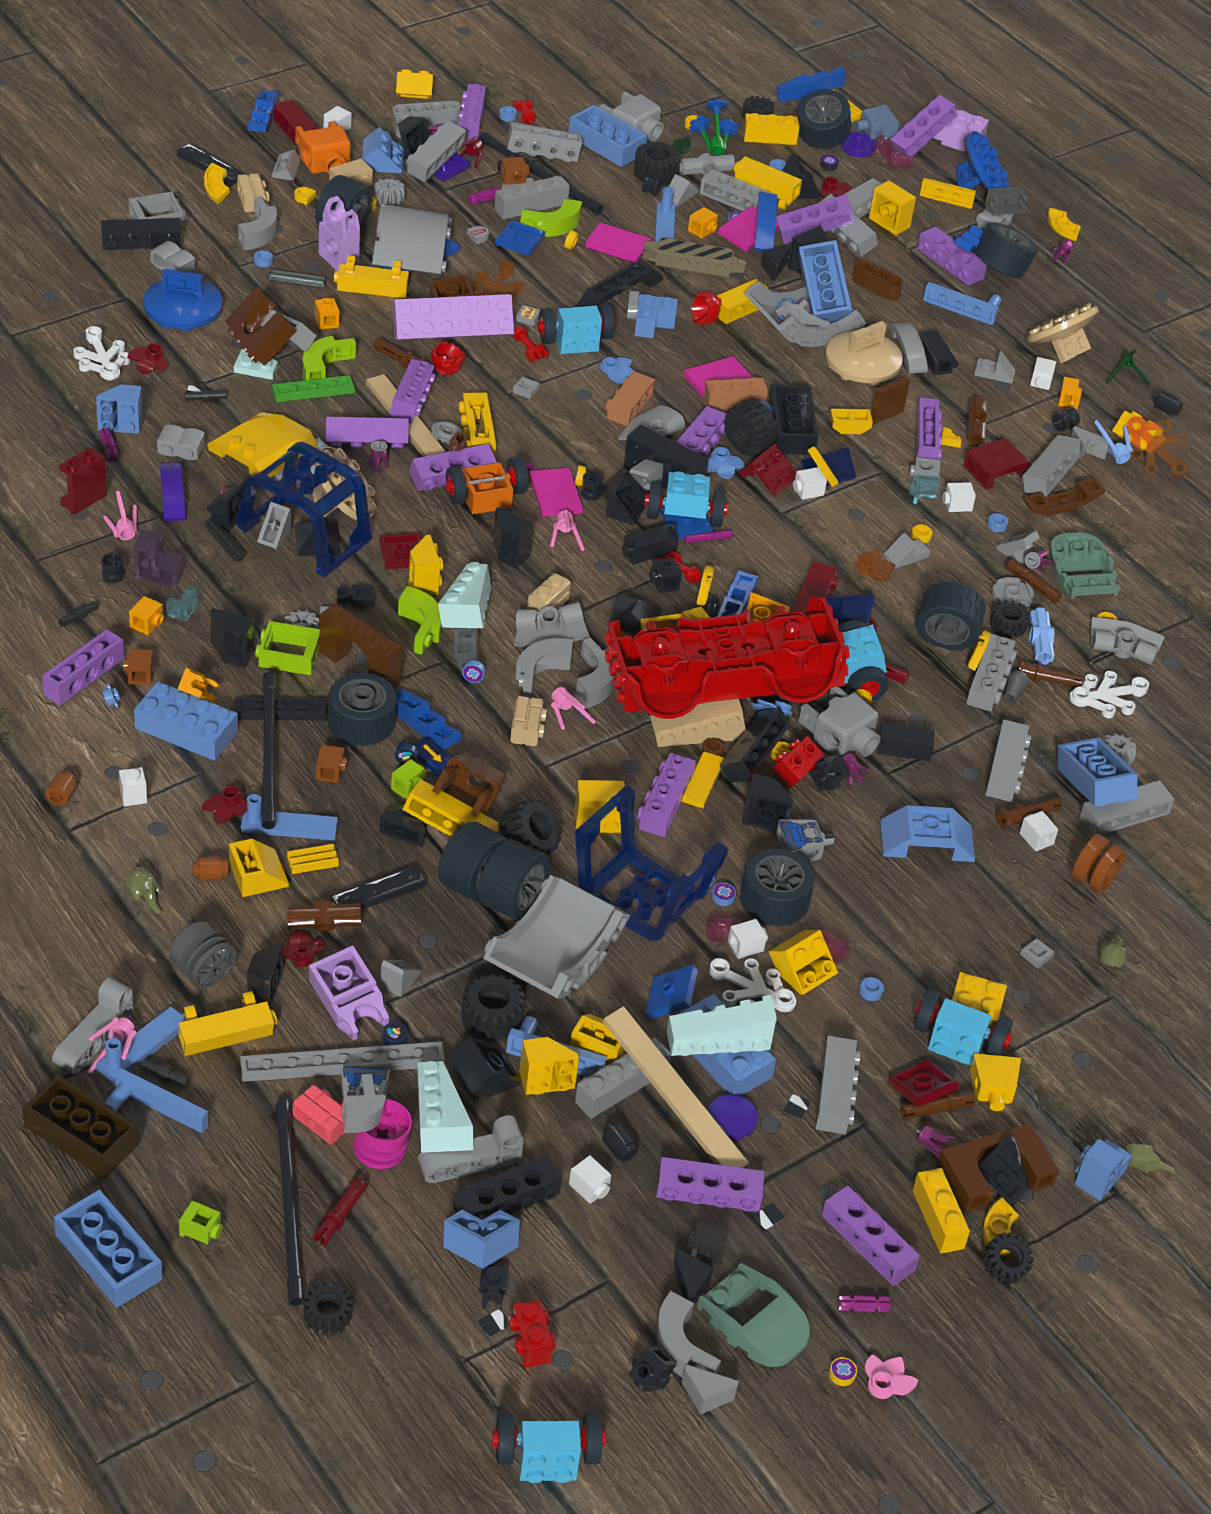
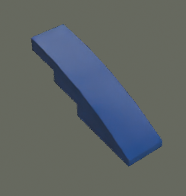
(804, 84)
(263, 111)
(765, 221)
(970, 239)
(738, 594)
(418, 715)

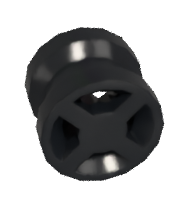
(652, 185)

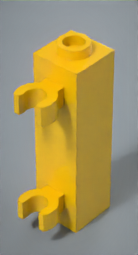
(768, 178)
(371, 279)
(227, 1027)

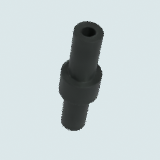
(205, 395)
(78, 614)
(165, 1072)

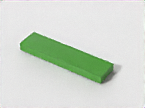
(313, 388)

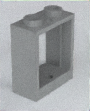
(157, 203)

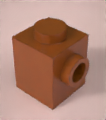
(514, 170)
(139, 666)
(330, 763)

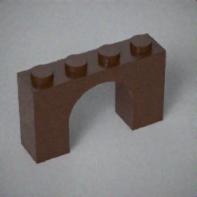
(269, 339)
(341, 627)
(966, 1179)

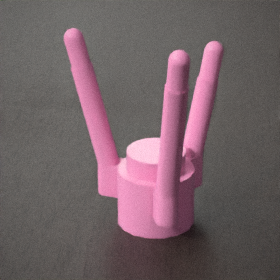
(565, 524)
(125, 528)
(564, 700)
(120, 1029)

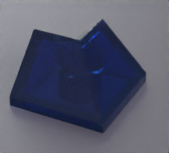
(838, 462)
(851, 607)

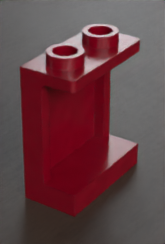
(994, 461)
(84, 480)

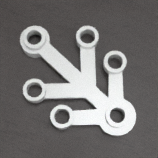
(108, 369)
(1082, 696)
(782, 998)

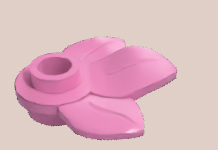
(889, 1375)

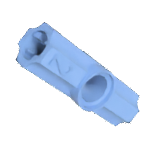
(1041, 636)

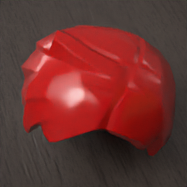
(706, 308)
(447, 358)

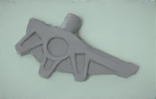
(800, 314)

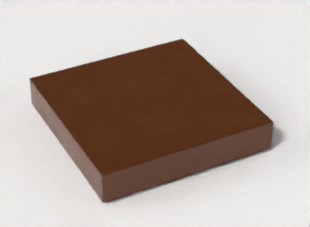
(890, 400)

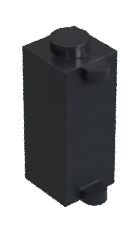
(937, 353)
(650, 543)
(906, 742)

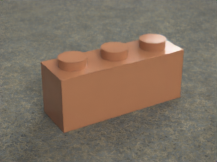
(730, 393)
(630, 398)

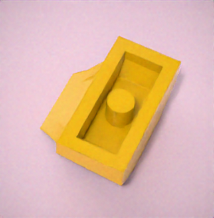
(851, 420)

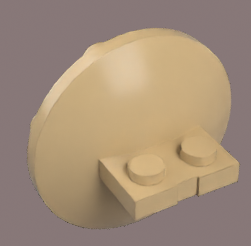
(1065, 332)
(864, 355)
(334, 479)

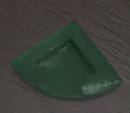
(682, 144)

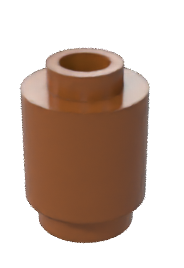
(61, 788)
(210, 868)

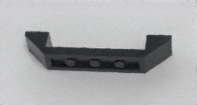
(618, 283)

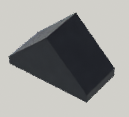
(775, 260)
(402, 827)
(691, 1275)

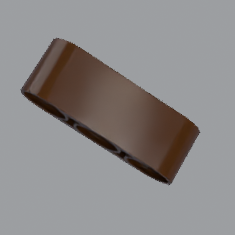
(877, 280)

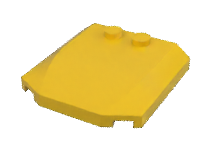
(261, 441)

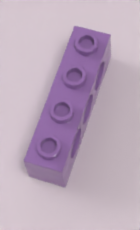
(924, 126)
(827, 214)
(951, 257)
(704, 431)
(431, 470)
(83, 667)
(692, 1181)
(859, 1232)

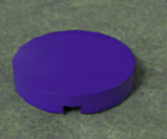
(859, 145)
(734, 1116)

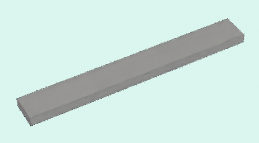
(330, 1061)

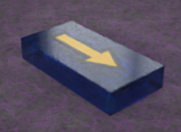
(432, 755)

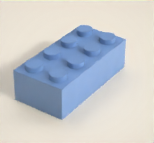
(607, 135)
(824, 281)
(186, 720)
(1097, 772)
(734, 1071)
(108, 1248)

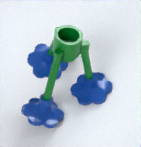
(726, 127)

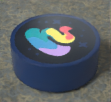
(405, 752)
(394, 1034)

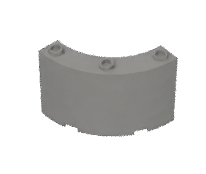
(413, 238)
(804, 335)
(558, 938)

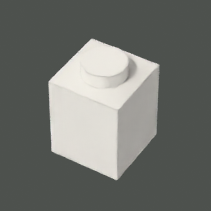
(339, 116)
(1043, 373)
(809, 483)
(959, 497)
(132, 786)
(1038, 831)
(747, 938)
(590, 1179)

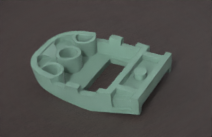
(1078, 554)
(774, 1333)

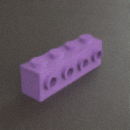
(472, 110)
(413, 390)
(928, 429)
(365, 430)
(666, 796)

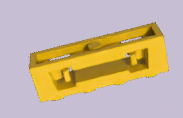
(472, 407)

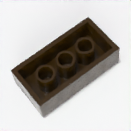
(80, 1126)

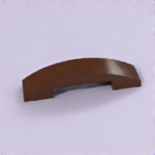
(1065, 501)

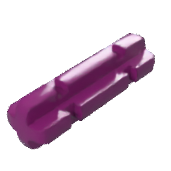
(482, 196)
(108, 444)
(864, 1303)

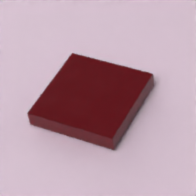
(397, 549)
(923, 1083)

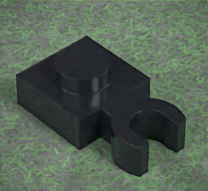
(359, 595)
(493, 1284)

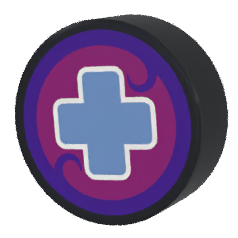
(829, 162)

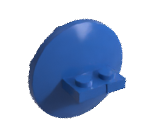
(982, 165)
(182, 301)

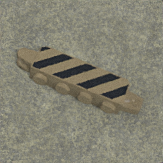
(693, 257)

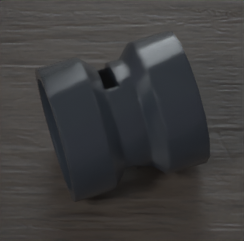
(1064, 420)
(591, 486)
(112, 568)

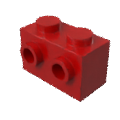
(798, 762)
(531, 1333)

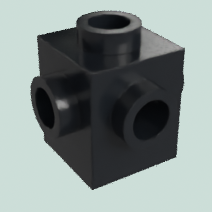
(665, 575)
(828, 772)
(652, 1369)

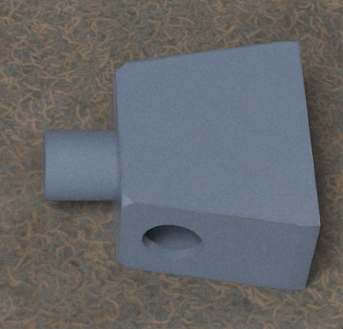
(877, 122)

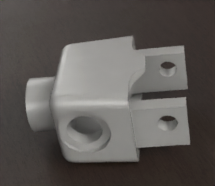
(640, 114)
(844, 726)

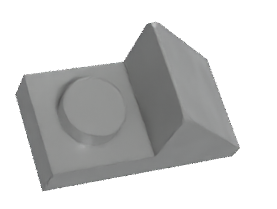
(1000, 370)
(1091, 443)
(1018, 546)
(906, 551)

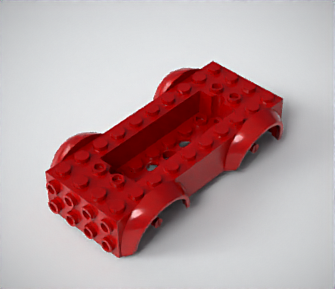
(727, 660)

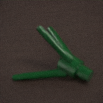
(1128, 361)

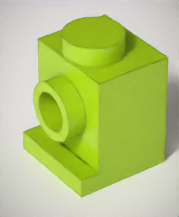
(407, 777)
(200, 1223)

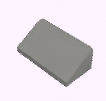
(286, 165)

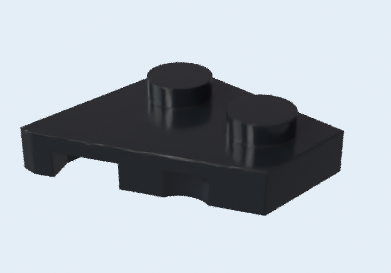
(1005, 1171)

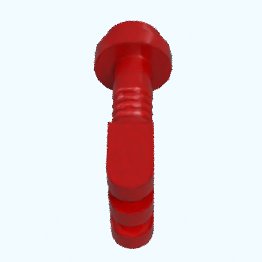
(527, 115)
(532, 352)
(692, 574)

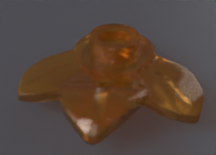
(872, 565)

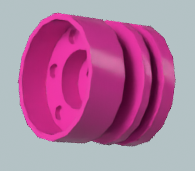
(388, 1141)

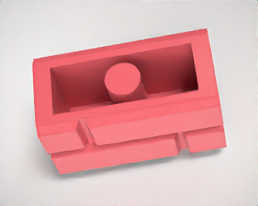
(319, 1113)

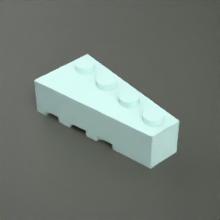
(467, 598)
(723, 1029)
(441, 1111)

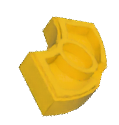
(215, 184)
(1061, 224)
(705, 586)
(978, 650)
(999, 1220)

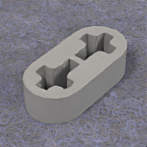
(633, 305)

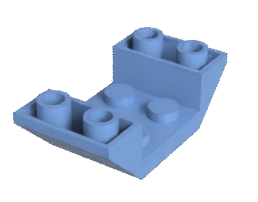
(927, 828)

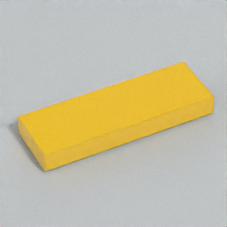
(947, 193)
(703, 780)

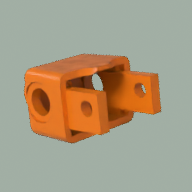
(323, 147)

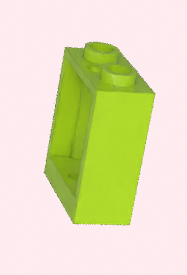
(291, 635)

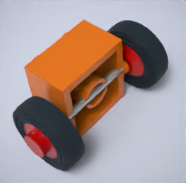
(487, 485)

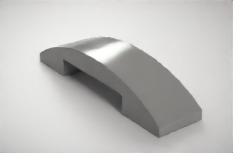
(911, 345)

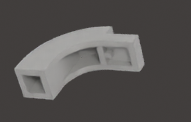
(260, 231)
(541, 656)
(598, 685)
(671, 1338)

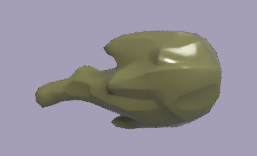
(143, 883)
(1112, 952)
(1145, 1159)

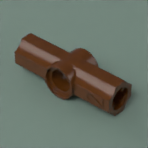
(976, 421)
(324, 916)

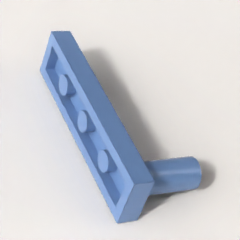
(665, 216)
(962, 303)
(288, 823)
(143, 1045)
(588, 1062)
(156, 1098)

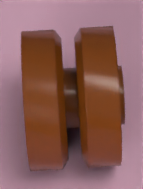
(1099, 863)

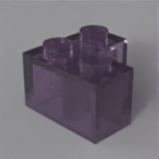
(154, 563)

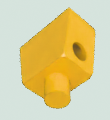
(994, 1079)

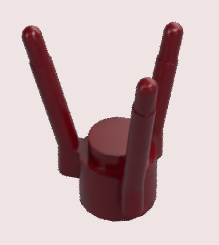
(473, 147)

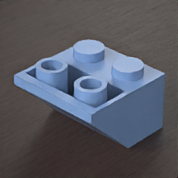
(383, 152)
(120, 409)

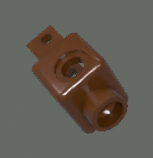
(458, 782)

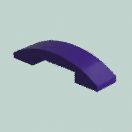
(172, 491)

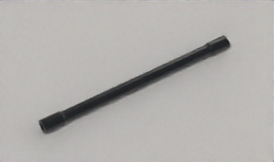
(493, 143)
(268, 811)
(294, 1283)

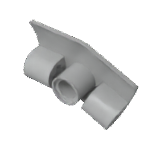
(659, 419)
(565, 624)
(1125, 639)

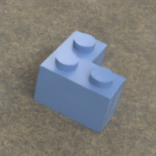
(653, 313)
(1101, 1168)
(479, 1239)

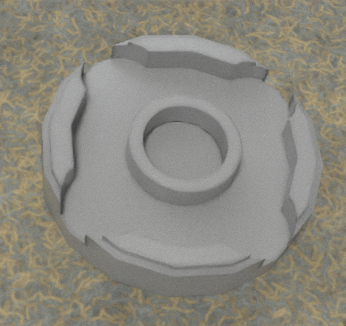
(1012, 589)

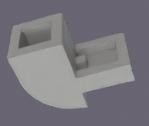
(364, 1110)

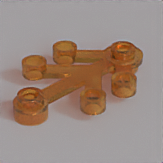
(506, 269)
(1155, 444)

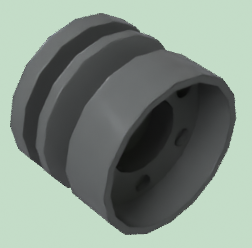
(203, 954)

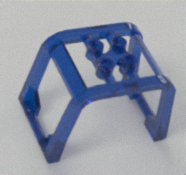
(308, 482)
(669, 894)

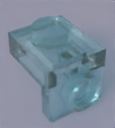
(924, 487)
(183, 608)

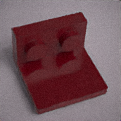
(772, 469)

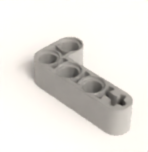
(434, 113)
(77, 1049)
(488, 1153)

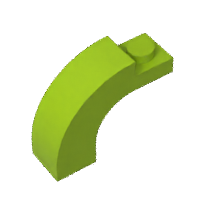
(555, 222)
(324, 352)
(424, 610)

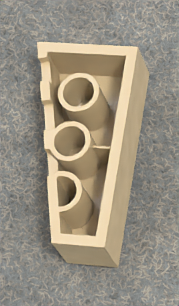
(706, 721)

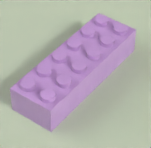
(452, 317)

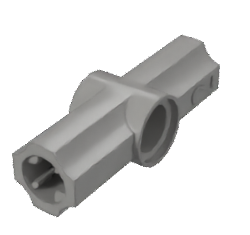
(705, 163)

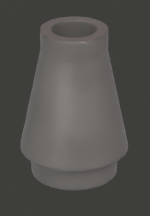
(1016, 684)

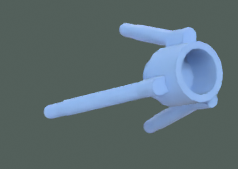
(1119, 451)

